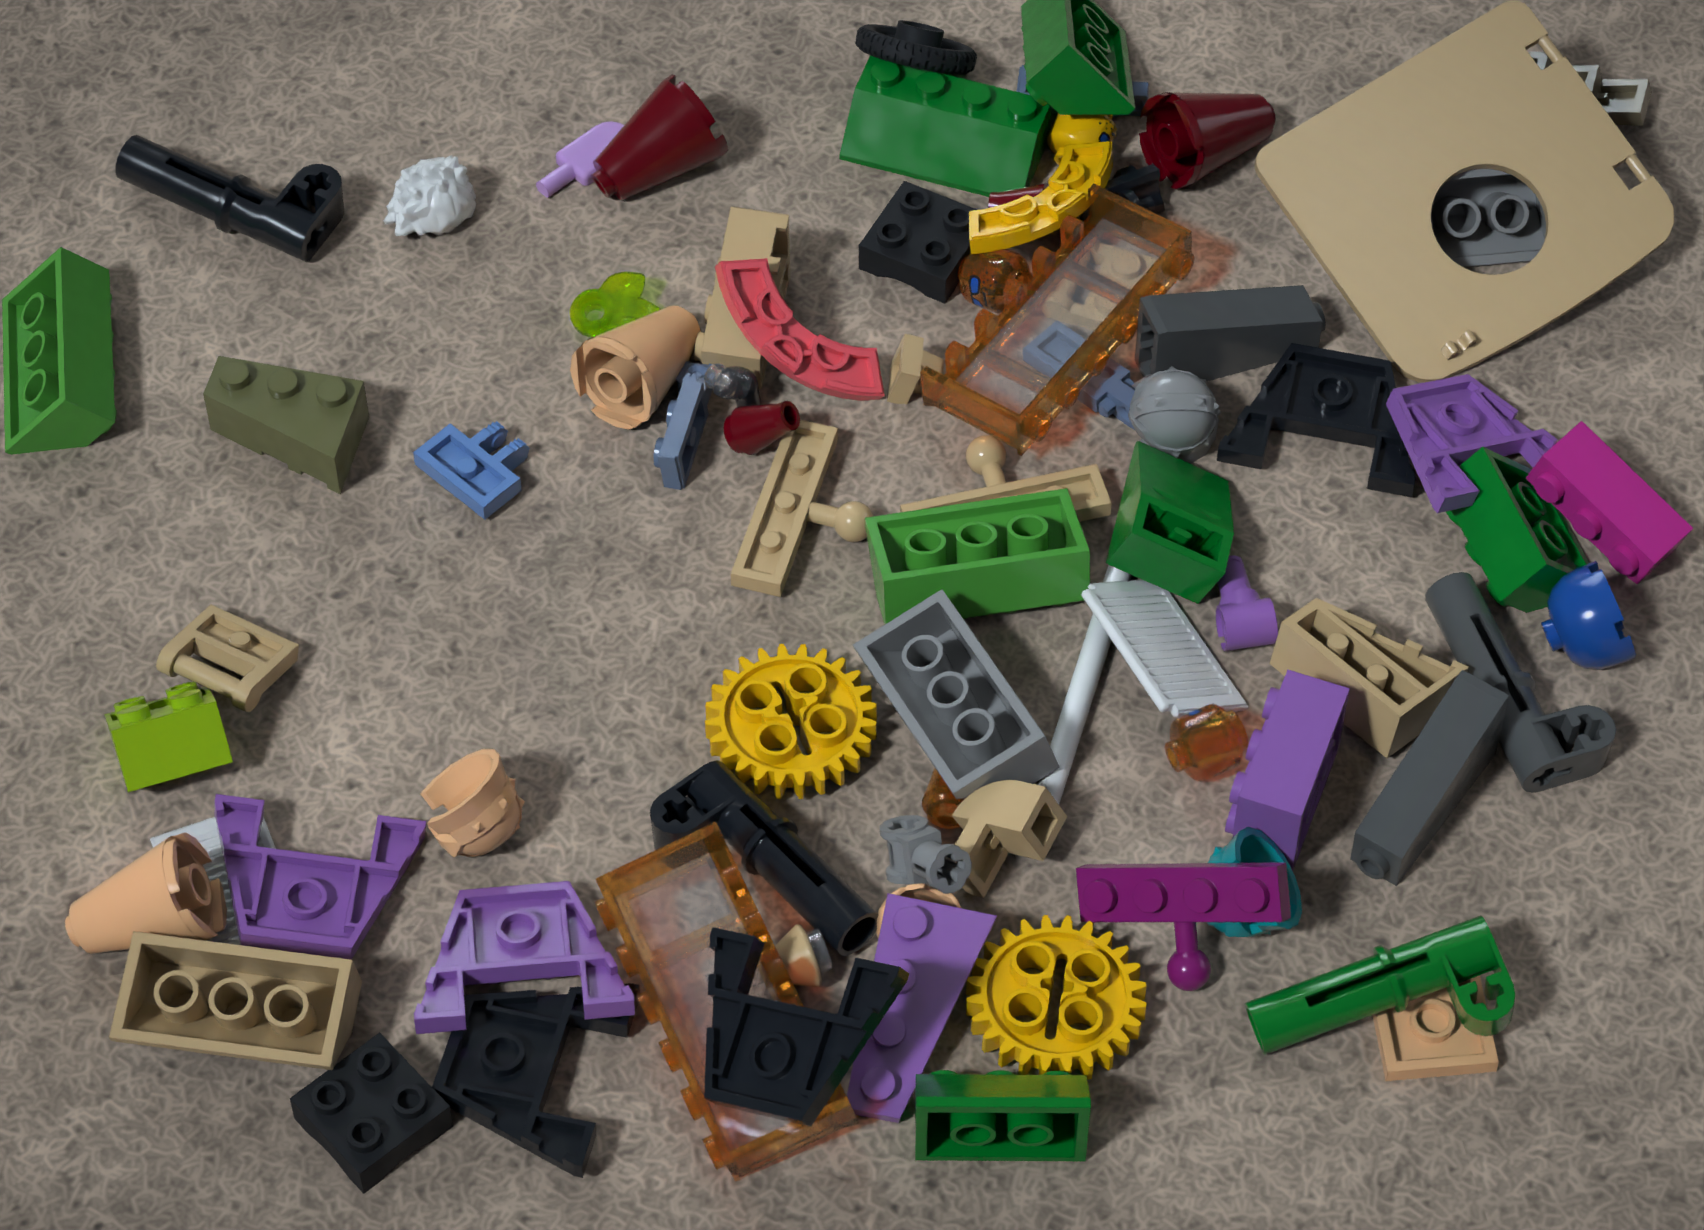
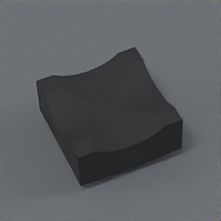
(918, 241)
(371, 1112)

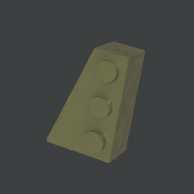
(289, 414)

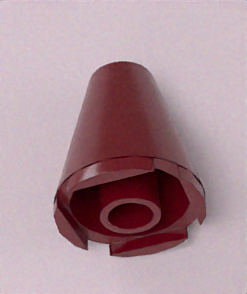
(1202, 132)
(658, 142)

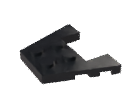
(1326, 398)
(780, 1054)
(506, 1066)

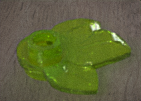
(618, 300)

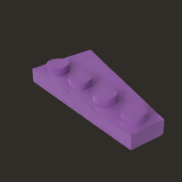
(938, 952)

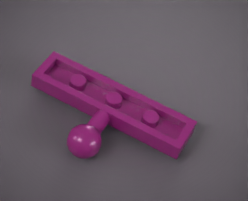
(1184, 896)

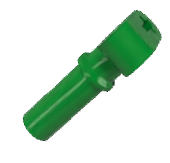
(1390, 981)

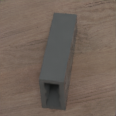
(1224, 329)
(1431, 779)

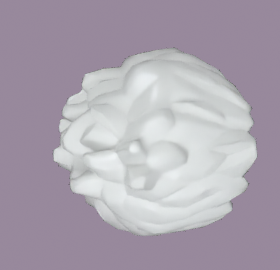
(431, 197)

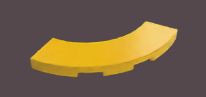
(1040, 215)

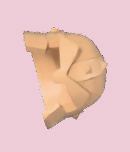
(479, 803)

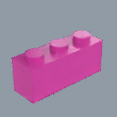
(1608, 503)

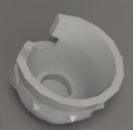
(1175, 413)

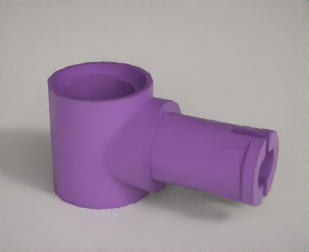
(1241, 613)

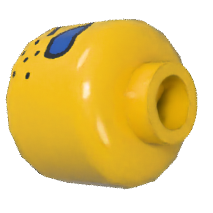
(1079, 130)

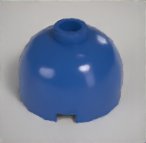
(1587, 620)

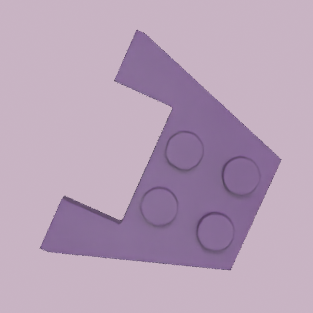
(1447, 424)
(308, 898)
(517, 937)

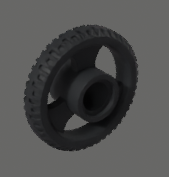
(916, 47)

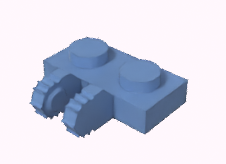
(468, 468)

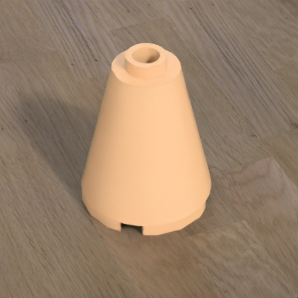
(634, 365)
(154, 894)

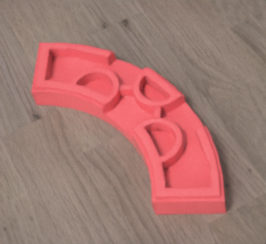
(787, 344)

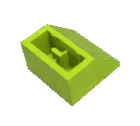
(168, 736)

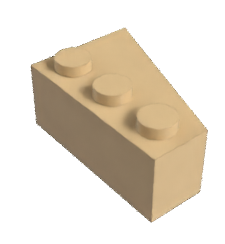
(747, 236)
(1389, 682)

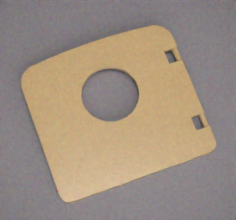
(1370, 166)

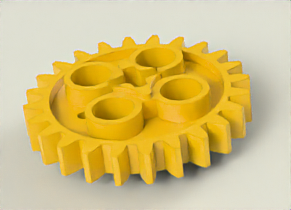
(834, 706)
(1108, 1006)

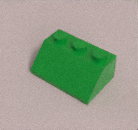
(1515, 533)
(1001, 1116)

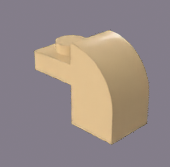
(1005, 820)

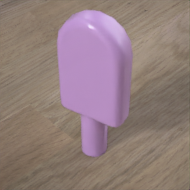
(577, 158)

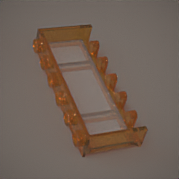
(1060, 322)
(666, 919)

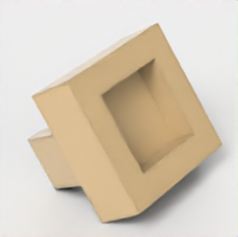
(906, 369)

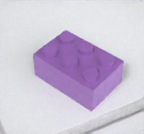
(1289, 761)

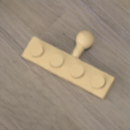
(987, 457)
(788, 506)

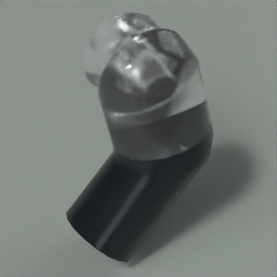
(733, 383)

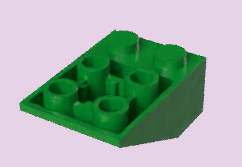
(1172, 524)

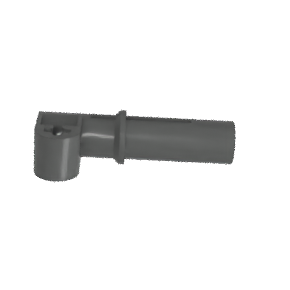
(1533, 742)

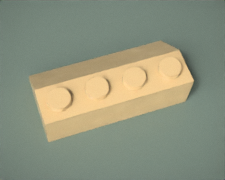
(236, 1001)

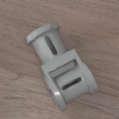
(920, 857)

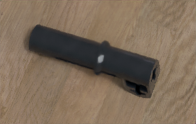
(234, 202)
(767, 848)

